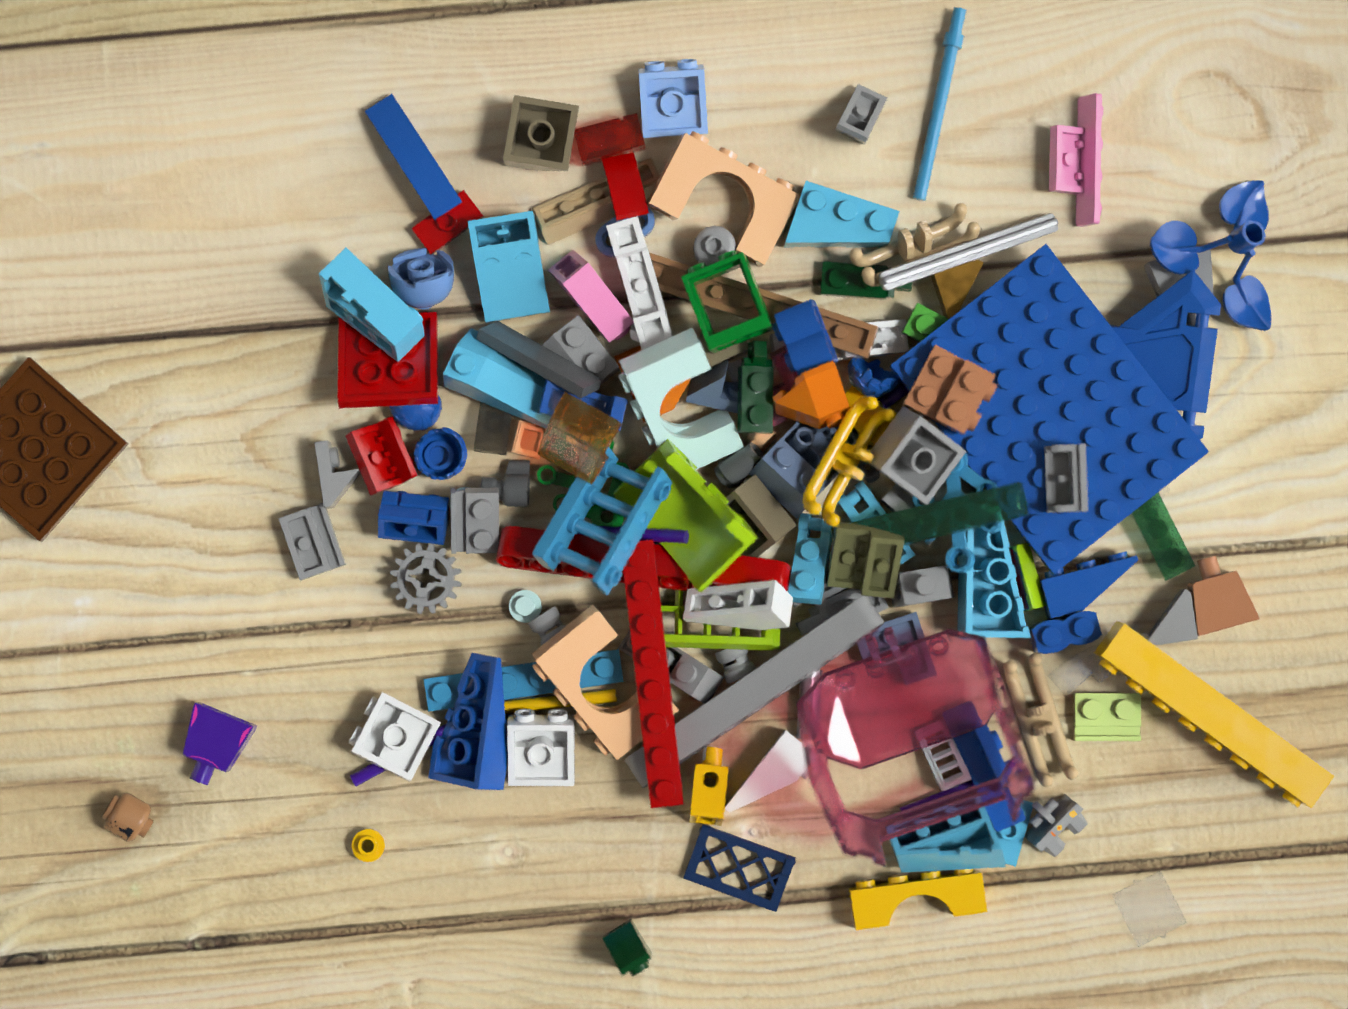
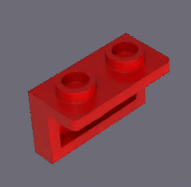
(381, 456)

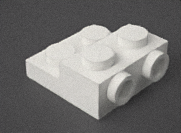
(394, 736)
(541, 748)

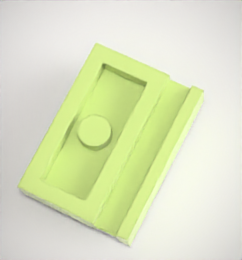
(1107, 716)

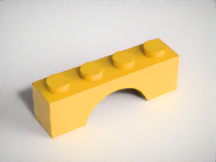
(874, 904)

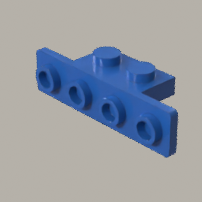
(984, 763)

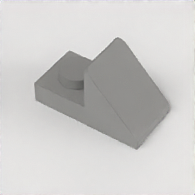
(861, 114)
(332, 483)

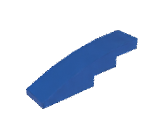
(413, 156)

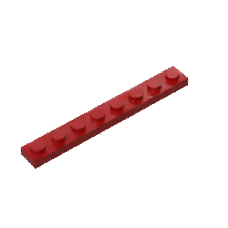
(652, 677)

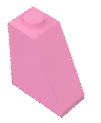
(592, 296)

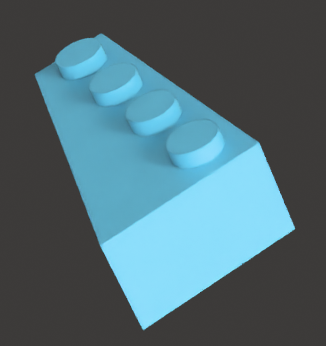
(989, 591)

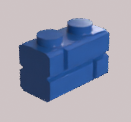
(413, 517)

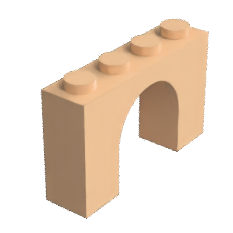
(769, 200)
(562, 661)

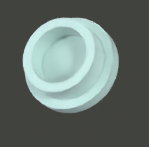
(525, 606)

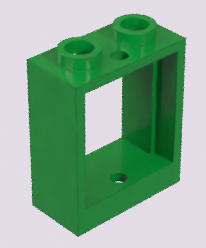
(737, 334)

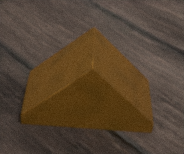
(954, 286)

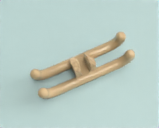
(915, 245)
(1039, 720)

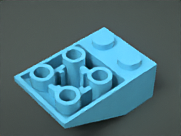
(508, 266)

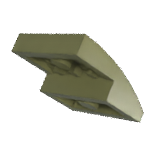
(865, 560)

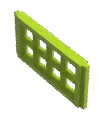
(768, 641)

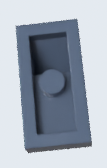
(713, 391)

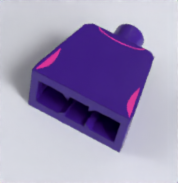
(215, 741)

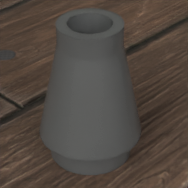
(736, 466)

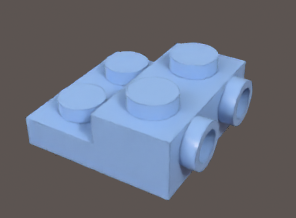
(673, 99)

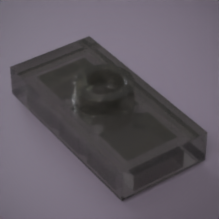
(492, 430)

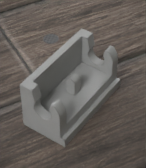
(1066, 478)

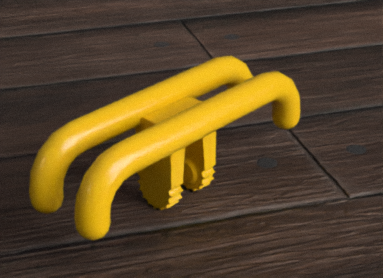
(844, 458)

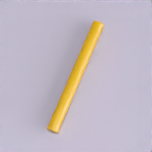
(553, 702)

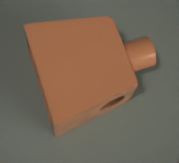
(1219, 599)

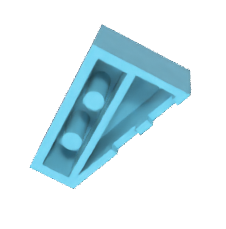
(839, 220)
(370, 305)
(950, 845)

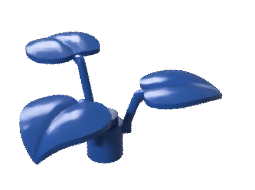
(1247, 210)

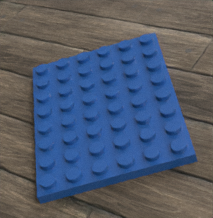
(1060, 383)

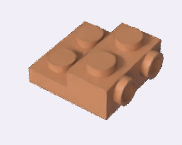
(950, 390)

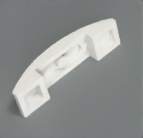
(639, 282)

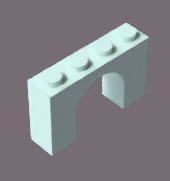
(652, 375)

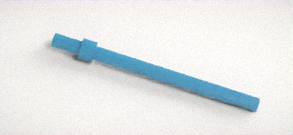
(952, 42)

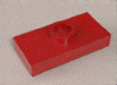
(440, 232)

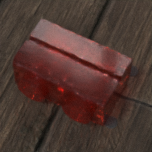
(609, 139)

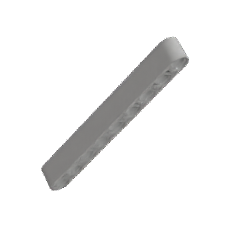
(768, 682)

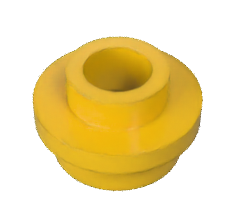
(375, 837)

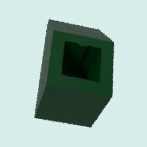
(628, 948)

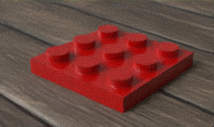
(377, 380)

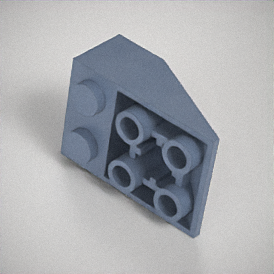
(793, 462)

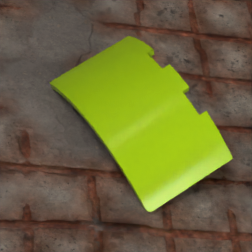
(714, 529)

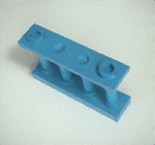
(570, 520)

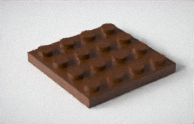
(48, 449)

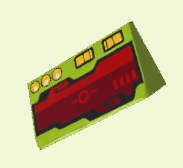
(1027, 577)

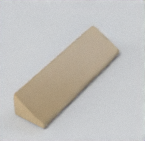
(585, 206)

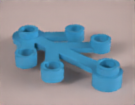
(954, 490)

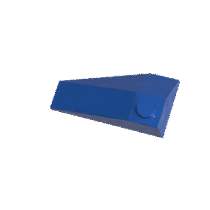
(475, 737)

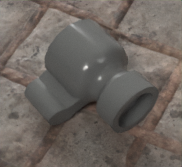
(515, 486)

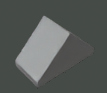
(1176, 622)

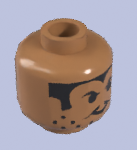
(127, 817)

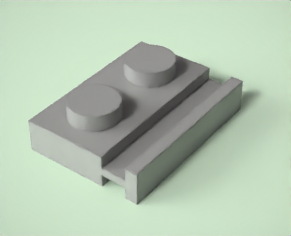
(475, 520)
(312, 541)

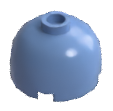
(421, 277)

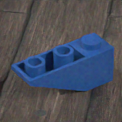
(1078, 589)

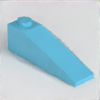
(495, 380)

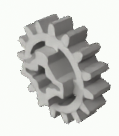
(423, 594)

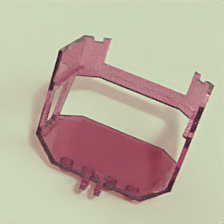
(899, 706)

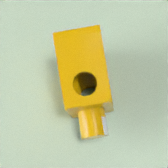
(709, 802)

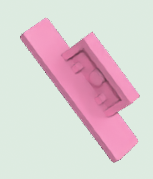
(1077, 160)

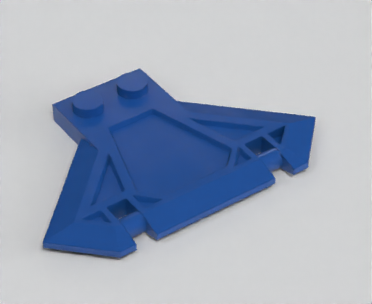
(1176, 353)

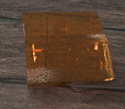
(578, 438)

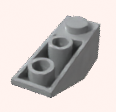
(685, 672)

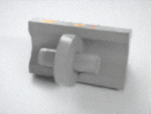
(1052, 821)

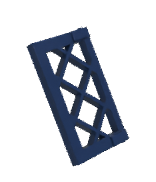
(747, 893)

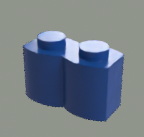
(804, 337)
(1073, 629)

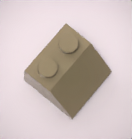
(540, 134)
(761, 513)

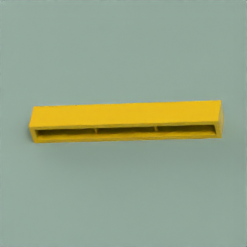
(1213, 714)

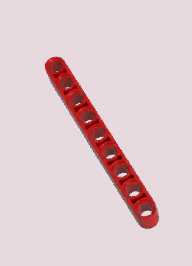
(518, 543)

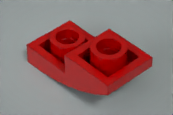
(625, 186)

